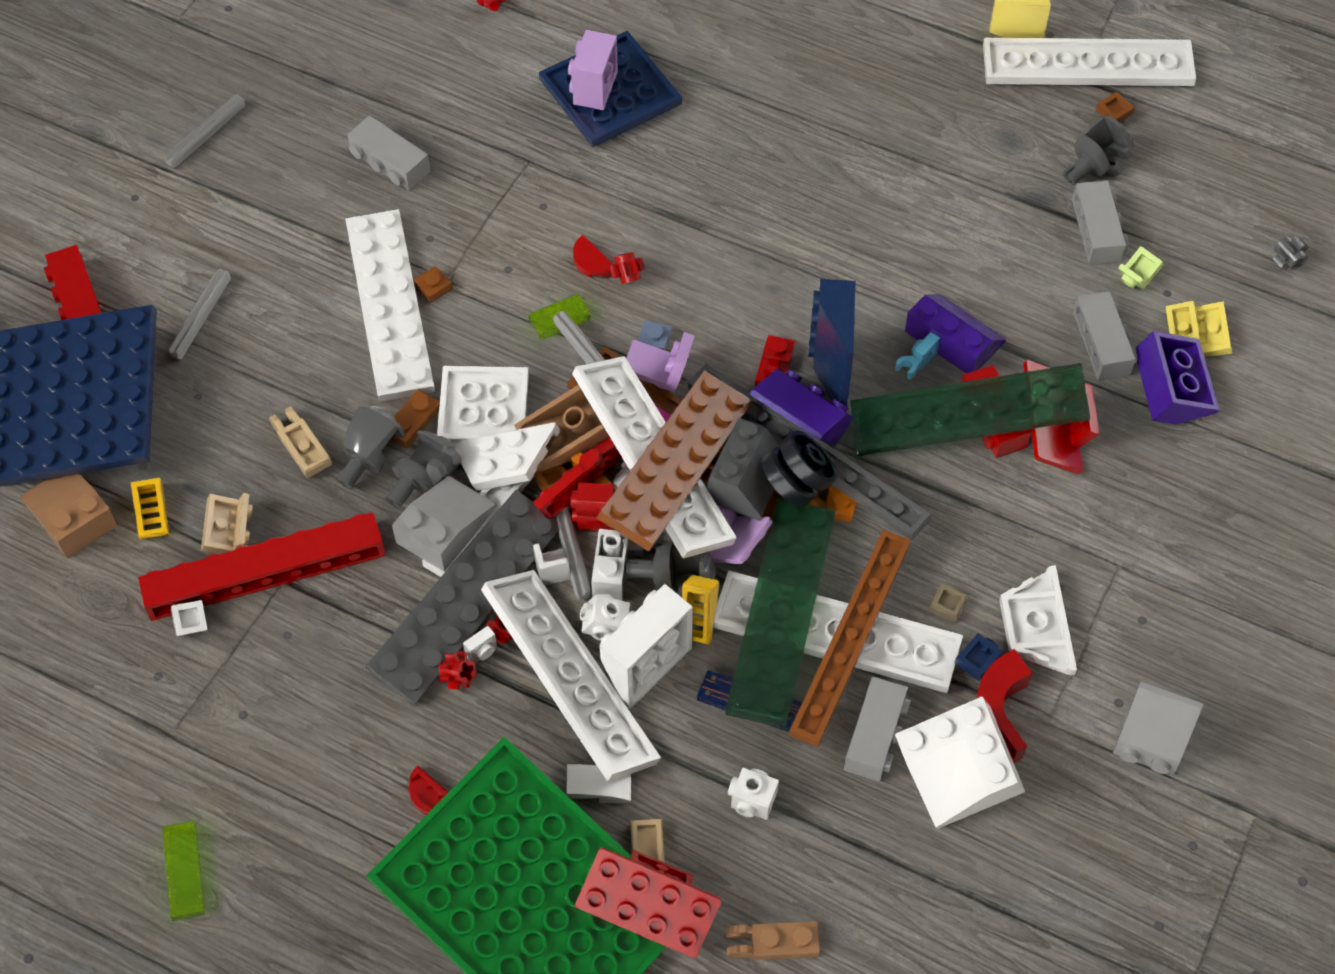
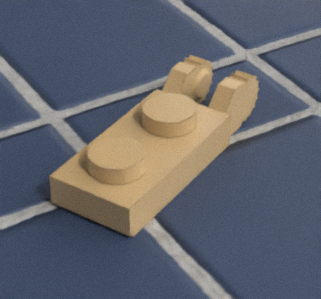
(301, 443)

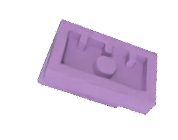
(658, 365)
(748, 534)

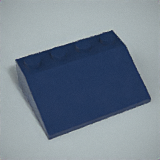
(833, 336)

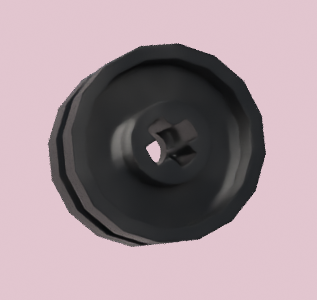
(799, 468)

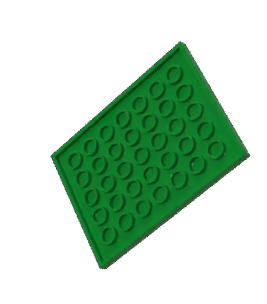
(501, 874)

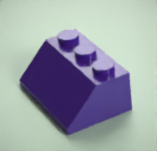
(962, 337)
(1175, 378)
(804, 405)

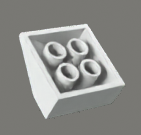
(647, 644)
(960, 762)

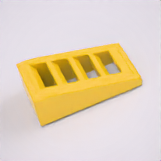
(146, 487)
(706, 591)

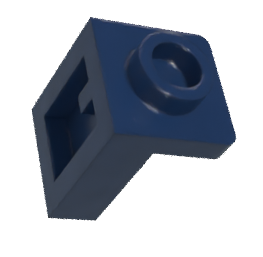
(978, 656)

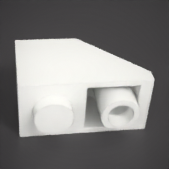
(610, 564)

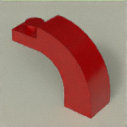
(999, 682)

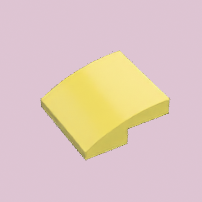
(1020, 18)
(1201, 322)

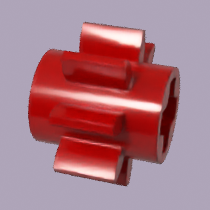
(627, 267)
(457, 670)

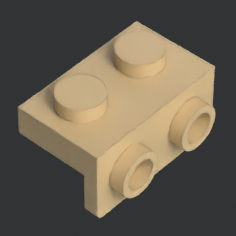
(226, 523)

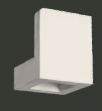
(551, 566)

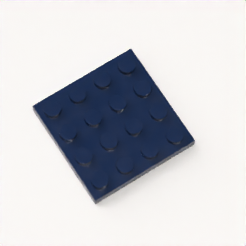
(635, 97)

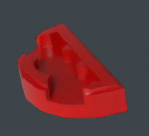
(590, 259)
(424, 791)

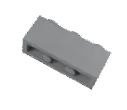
(388, 153)
(1099, 222)
(1104, 335)
(876, 729)

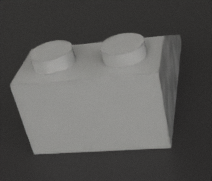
(442, 522)
(1157, 728)

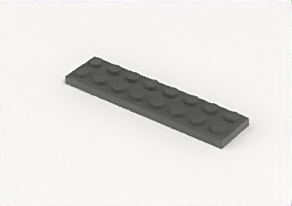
(456, 603)

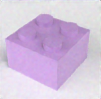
(593, 69)

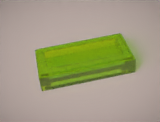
(543, 320)

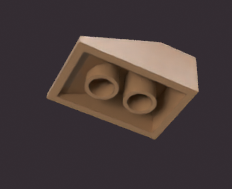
(577, 423)
(69, 512)

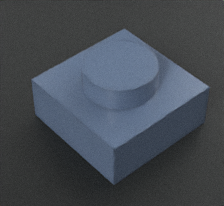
(655, 334)

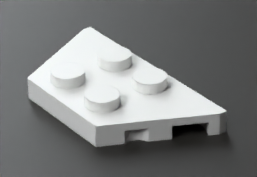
(505, 456)
(1038, 622)

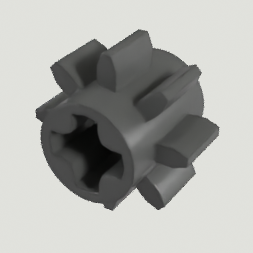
(1290, 253)

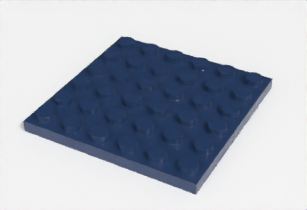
(76, 394)

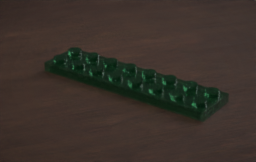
(970, 409)
(780, 614)

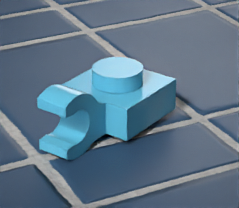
(923, 353)

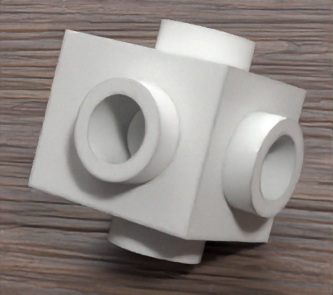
(603, 615)
(753, 793)

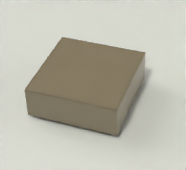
(948, 602)

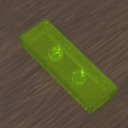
(183, 871)

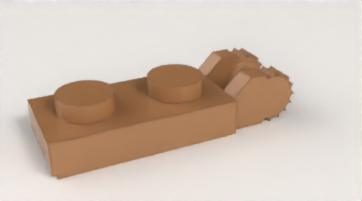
(775, 941)

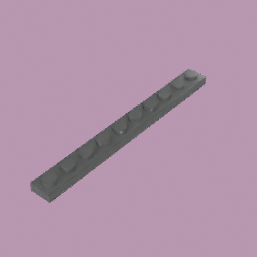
(851, 478)

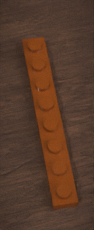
(849, 639)

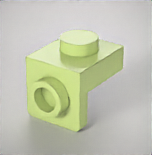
(1140, 269)

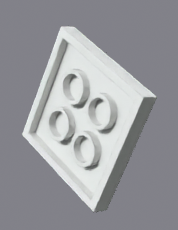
(481, 401)

